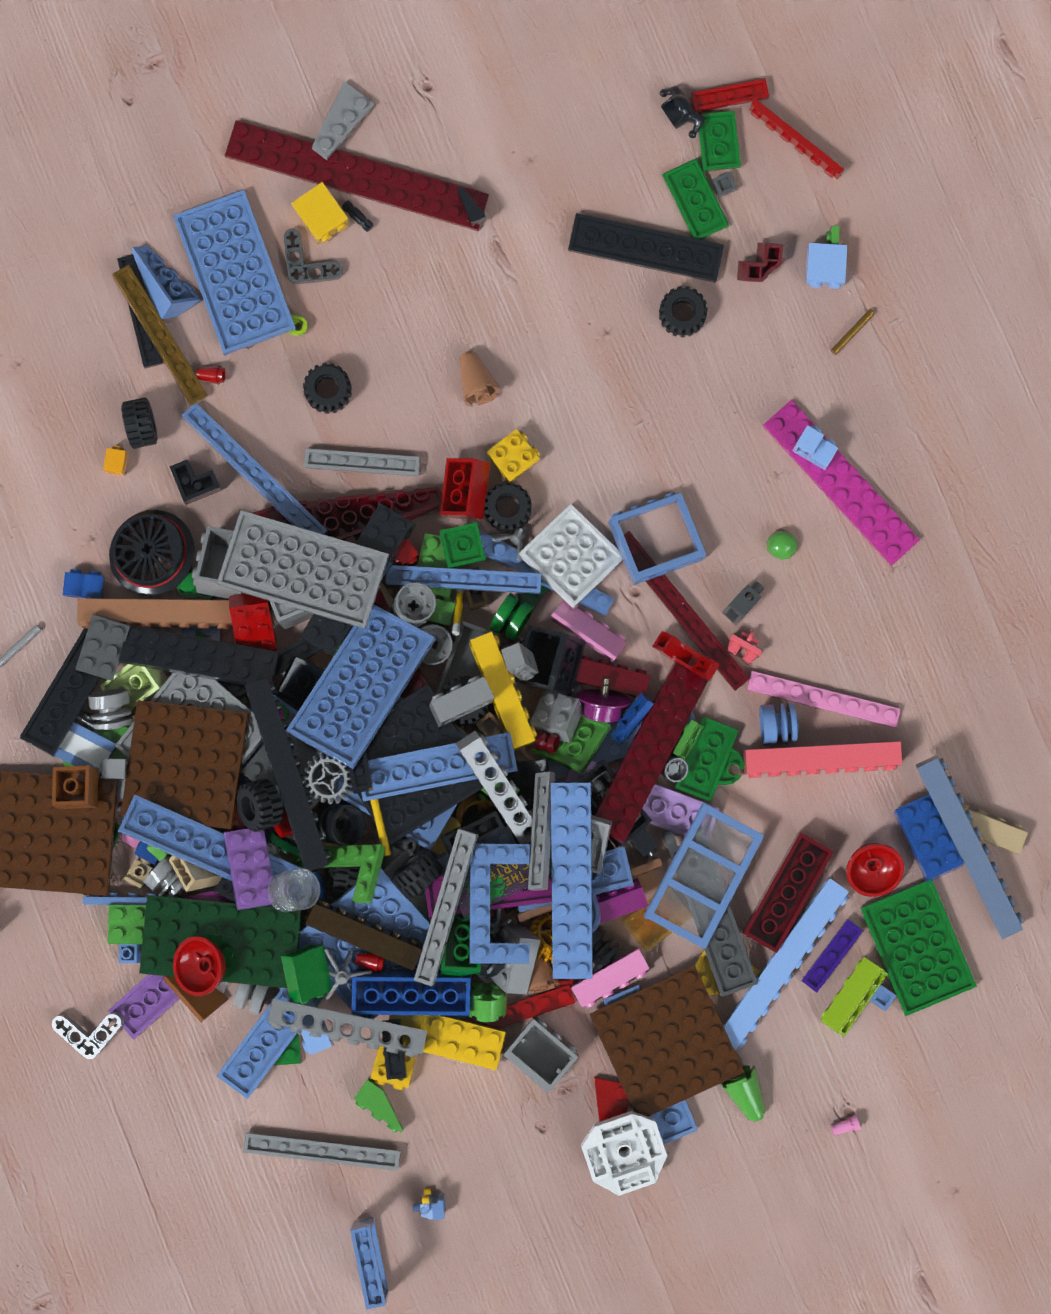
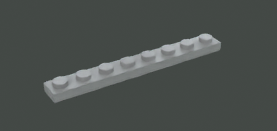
(446, 907)
(321, 1151)

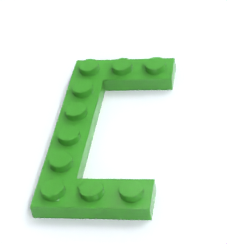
(366, 856)

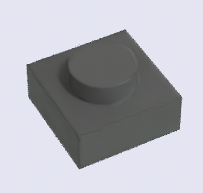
(724, 184)

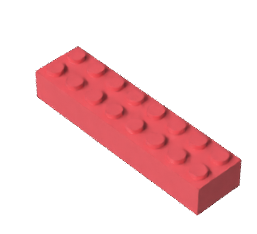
(817, 758)

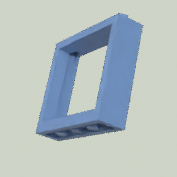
(664, 568)
(369, 1263)

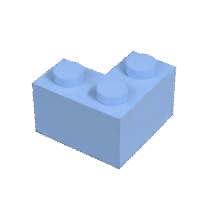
(815, 448)

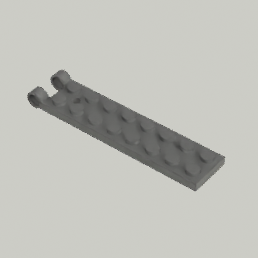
(726, 948)

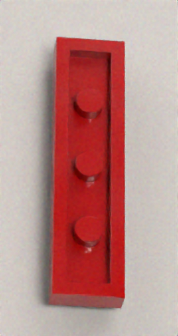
(730, 95)

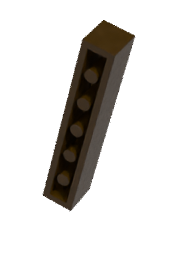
(364, 934)

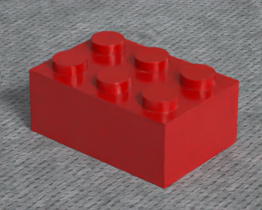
(464, 488)
(252, 622)

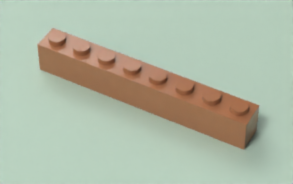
(158, 612)

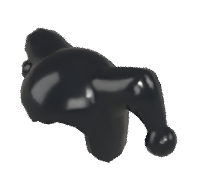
(681, 110)

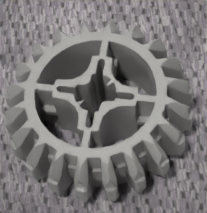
(331, 784)

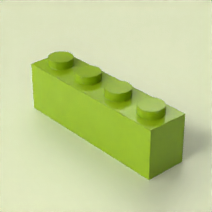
(853, 997)

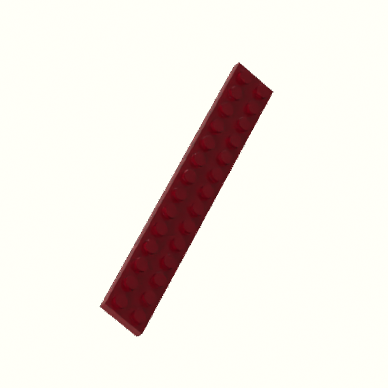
(351, 174)

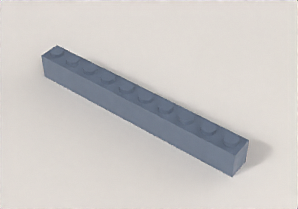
(969, 846)

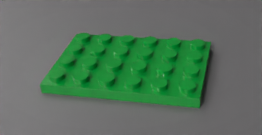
(918, 947)

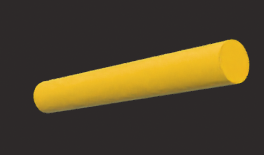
(380, 826)

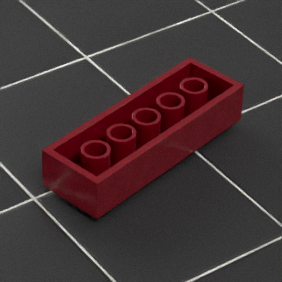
(787, 892)

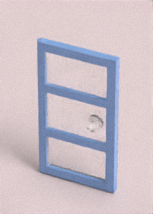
(703, 875)

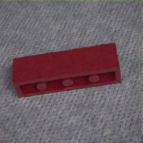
(621, 678)

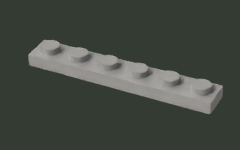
(361, 462)
(541, 832)

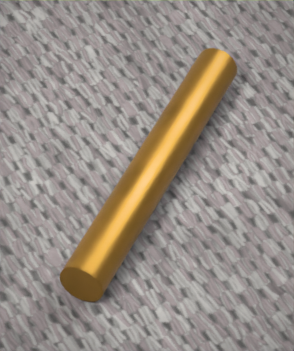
(852, 332)

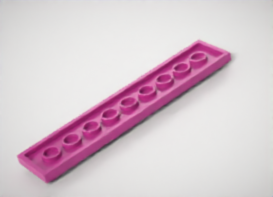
(845, 489)

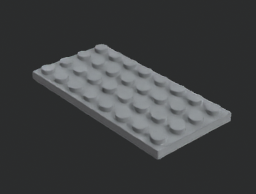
(303, 569)

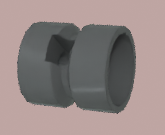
(675, 769)

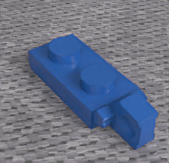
(632, 717)

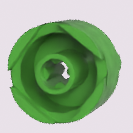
(487, 1001)

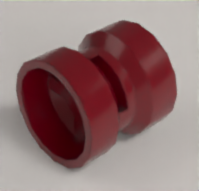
(547, 742)

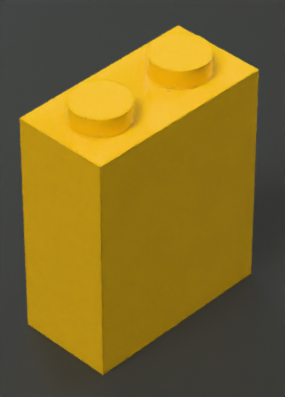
(320, 213)

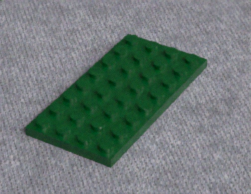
(248, 937)

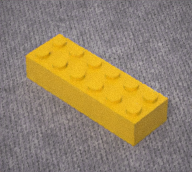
(506, 699)
(458, 1039)

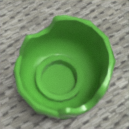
(782, 545)

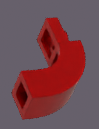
(685, 656)

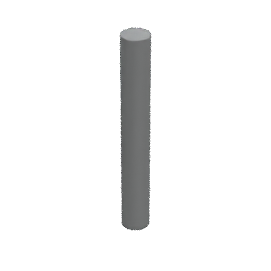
(18, 645)

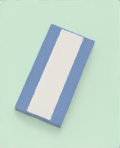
(85, 748)

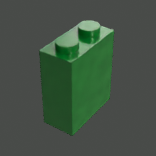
(306, 973)

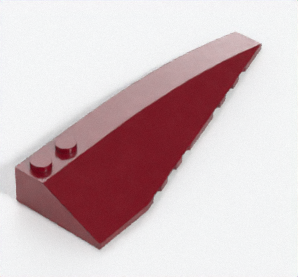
(350, 514)

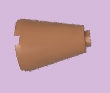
(476, 380)
(542, 977)

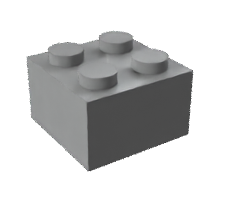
(557, 715)

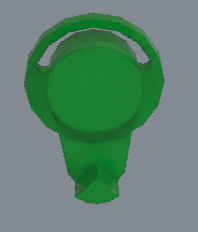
(190, 590)

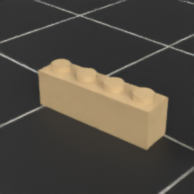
(997, 832)

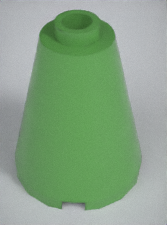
(746, 1093)

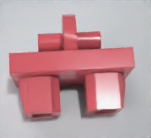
(751, 651)

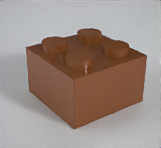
(75, 787)

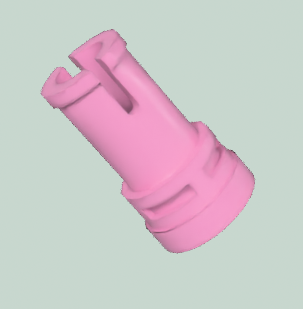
(851, 1124)

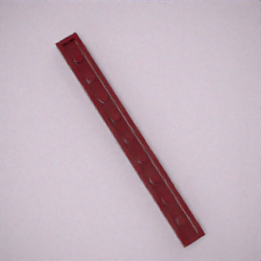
(687, 617)

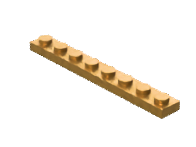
(159, 335)

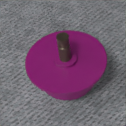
(603, 704)

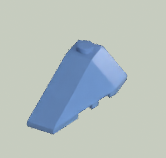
(163, 286)

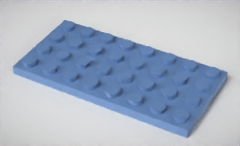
(234, 272)
(361, 686)

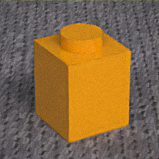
(115, 461)

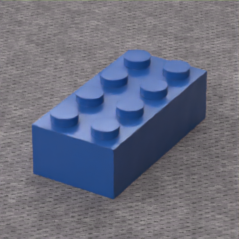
(928, 838)

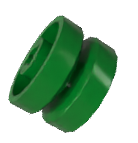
(509, 615)

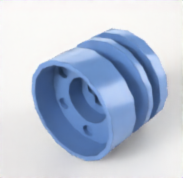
(778, 723)

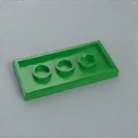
(695, 200)

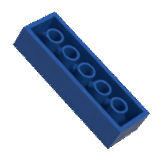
(398, 994)

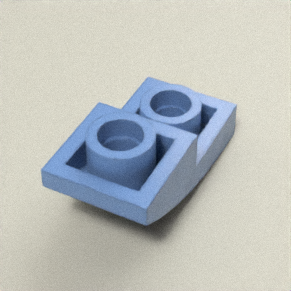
(130, 953)

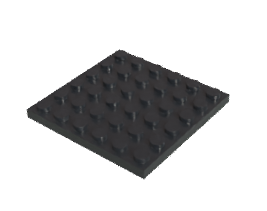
(409, 729)

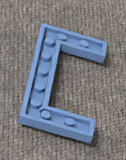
(480, 947)

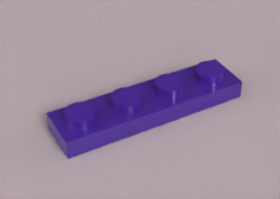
(832, 955)

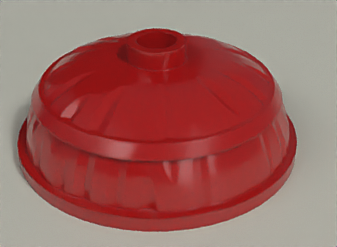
(875, 878)
(192, 968)

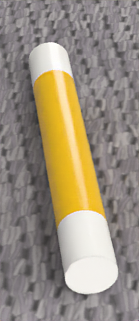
(458, 612)

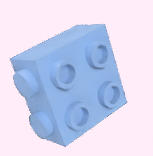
(826, 265)

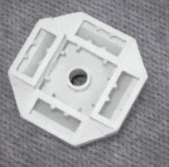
(630, 1168)

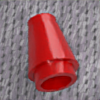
(212, 374)
(370, 961)

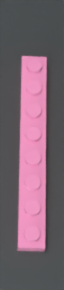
(823, 699)

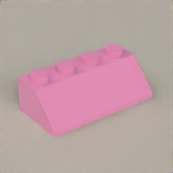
(587, 629)
(610, 977)

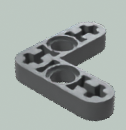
(299, 266)

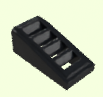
(472, 210)

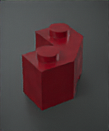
(768, 258)

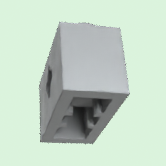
(520, 661)

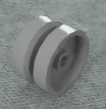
(257, 995)

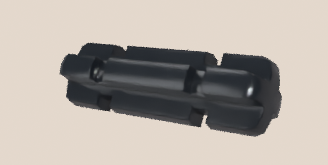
(357, 216)

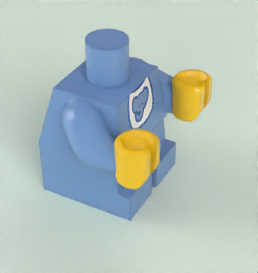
(431, 1206)

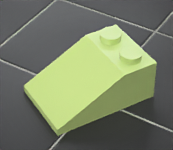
(140, 681)

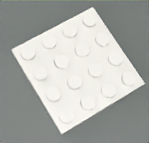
(571, 556)

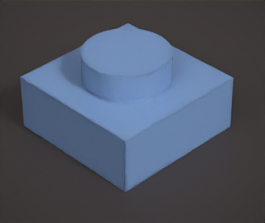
(883, 998)

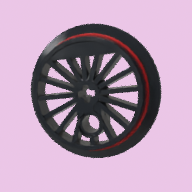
(179, 541)

